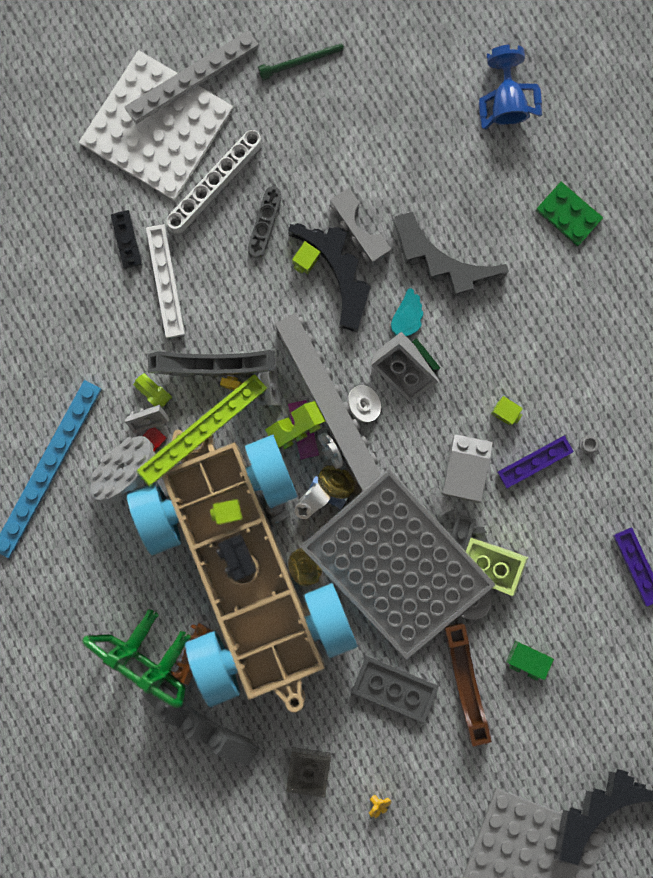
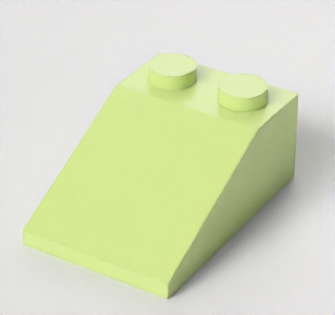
(500, 564)

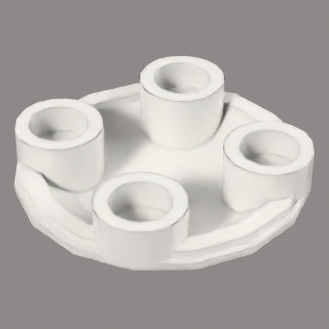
(331, 450)

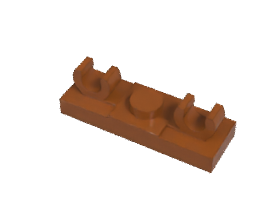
(184, 670)

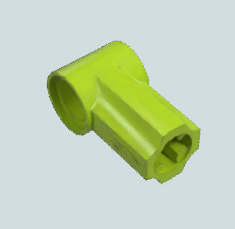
(155, 394)

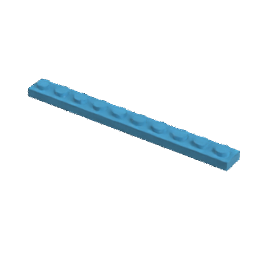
(47, 467)

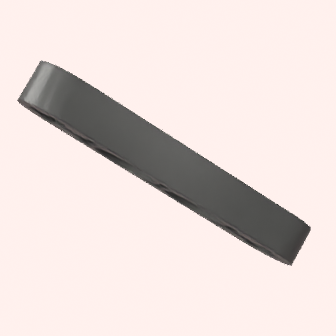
(264, 222)

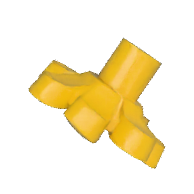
(379, 806)

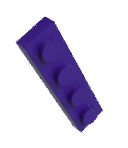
(535, 462)
(636, 563)

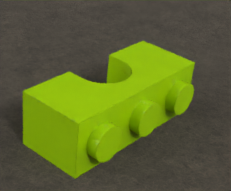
(306, 419)

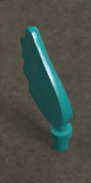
(408, 315)

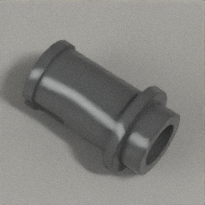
(479, 533)

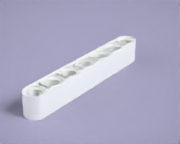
(215, 173)

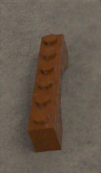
(466, 684)

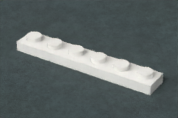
(165, 281)

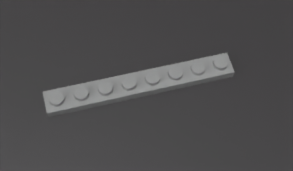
(191, 77)

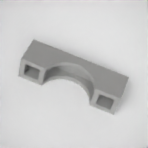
(372, 246)

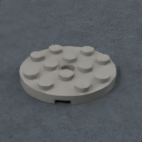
(118, 469)

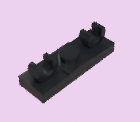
(126, 239)

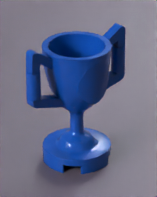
(509, 99)

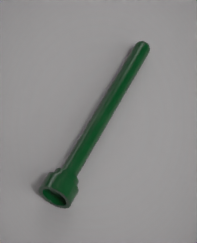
(267, 71)

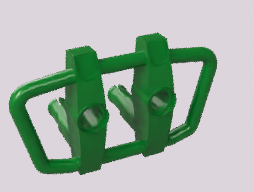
(127, 651)

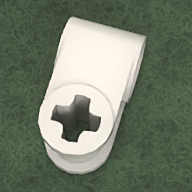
(311, 501)

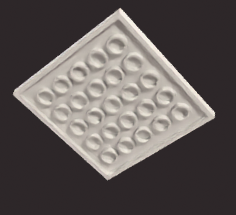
(167, 143)

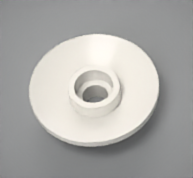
(368, 399)

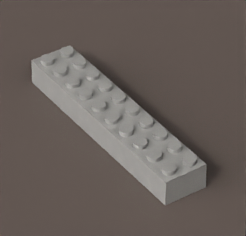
(328, 398)

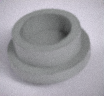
(588, 444)

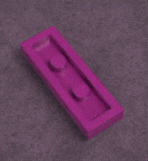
(306, 447)

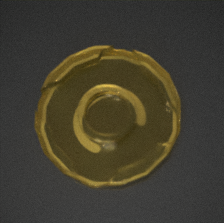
(336, 482)
(303, 568)

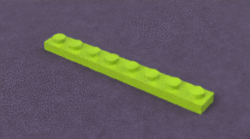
(201, 430)

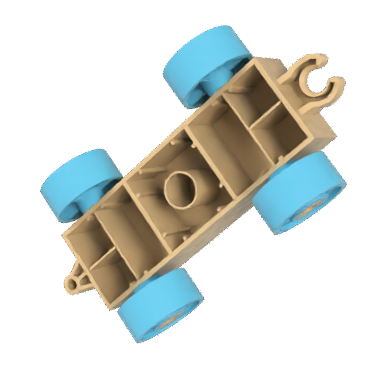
(261, 613)

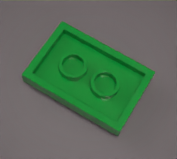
(569, 213)

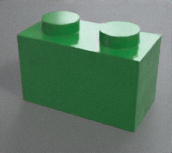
(529, 660)

